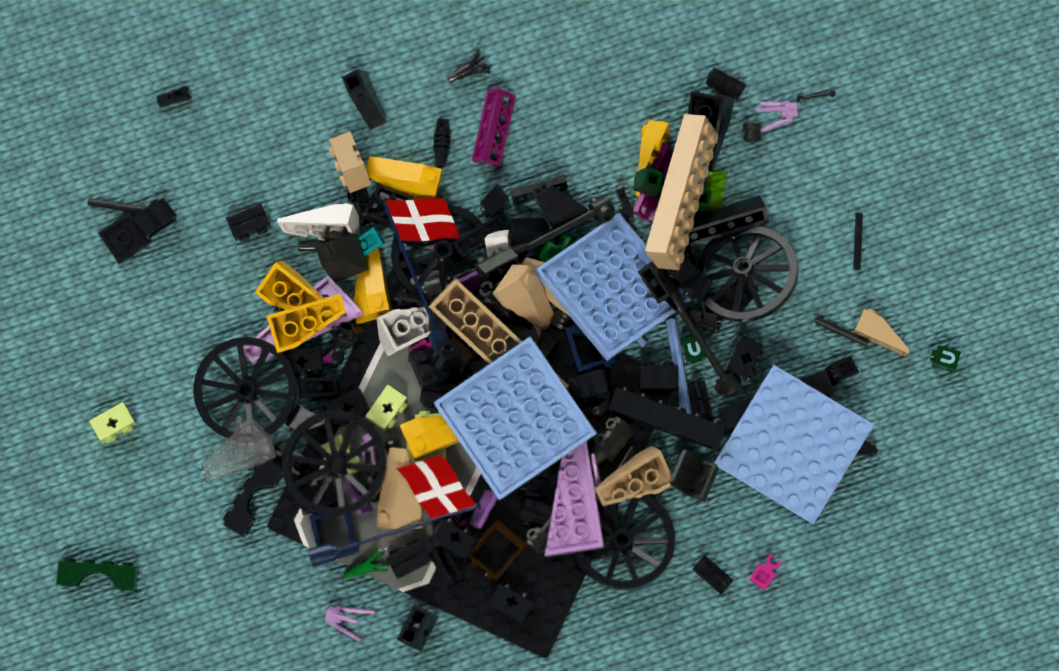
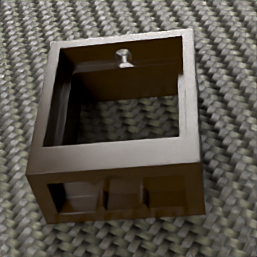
(510, 536)

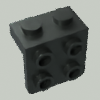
(693, 476)

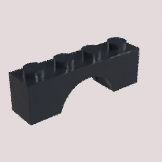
(239, 519)

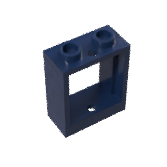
(603, 364)
(344, 553)

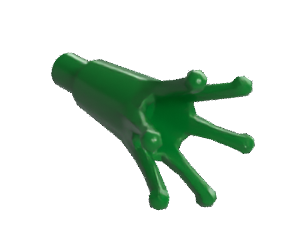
(367, 565)

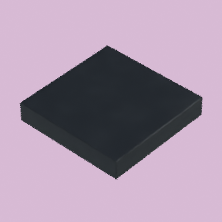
(123, 238)

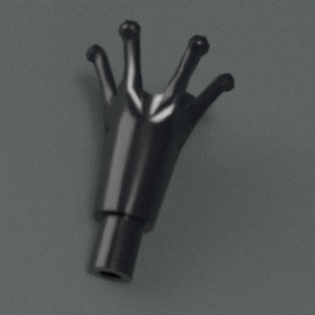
(469, 68)

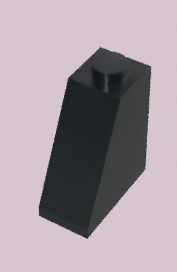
(556, 205)

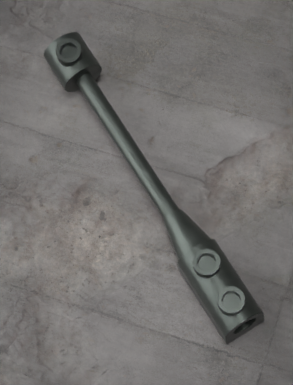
(496, 266)
(666, 289)
(606, 447)

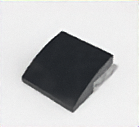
(375, 210)
(526, 230)

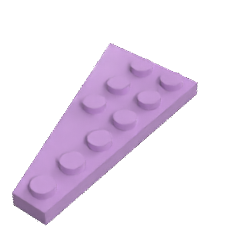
(326, 288)
(575, 512)

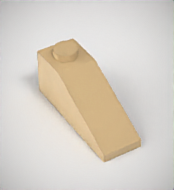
(878, 331)

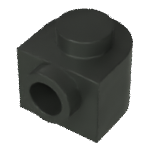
(432, 288)

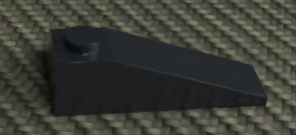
(718, 112)

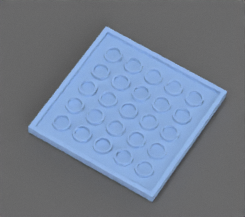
(602, 287)
(515, 418)
(793, 444)

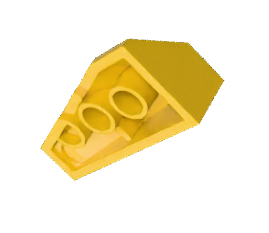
(652, 139)
(406, 177)
(286, 288)
(371, 290)
(300, 323)
(427, 435)

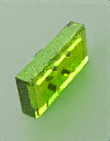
(716, 182)

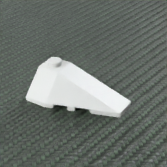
(325, 222)
(402, 328)

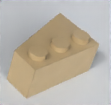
(349, 162)

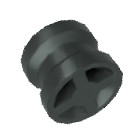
(752, 132)
(561, 319)

